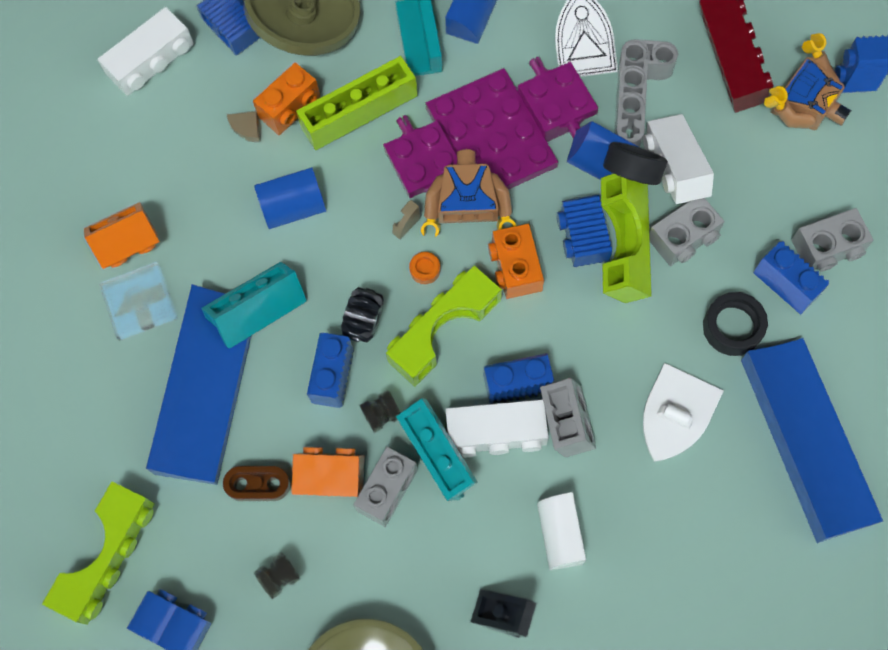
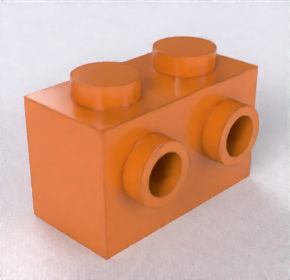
(284, 96)
(121, 236)
(516, 260)
(328, 473)

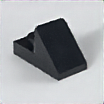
(503, 613)

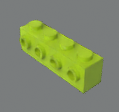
(357, 103)

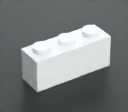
(146, 51)
(687, 169)
(498, 427)

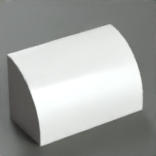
(561, 531)

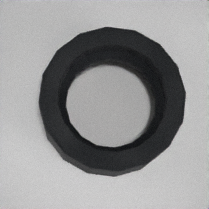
(635, 163)
(749, 306)

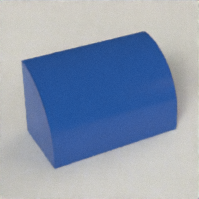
(468, 18)
(591, 147)
(290, 198)

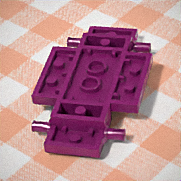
(498, 123)

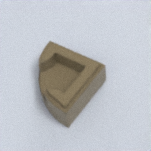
(245, 125)
(410, 218)

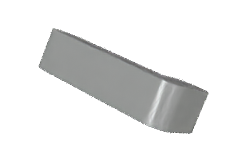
(637, 72)

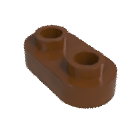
(258, 483)

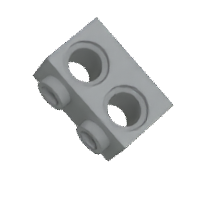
(681, 226)
(829, 236)
(567, 417)
(386, 486)

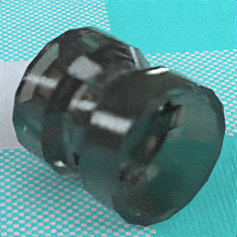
(380, 411)
(280, 573)

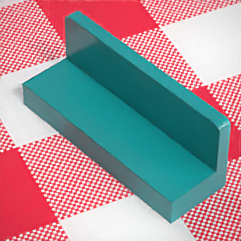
(419, 36)
(255, 304)
(437, 450)

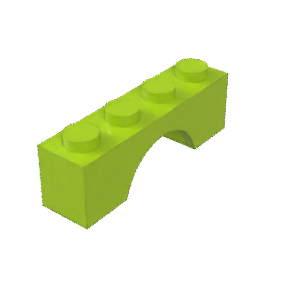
(629, 272)
(470, 298)
(80, 593)

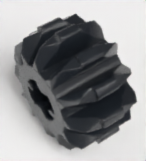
(362, 314)

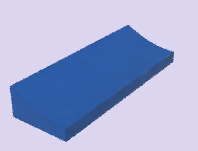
(197, 398)
(810, 440)

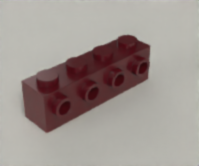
(736, 53)

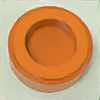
(425, 268)

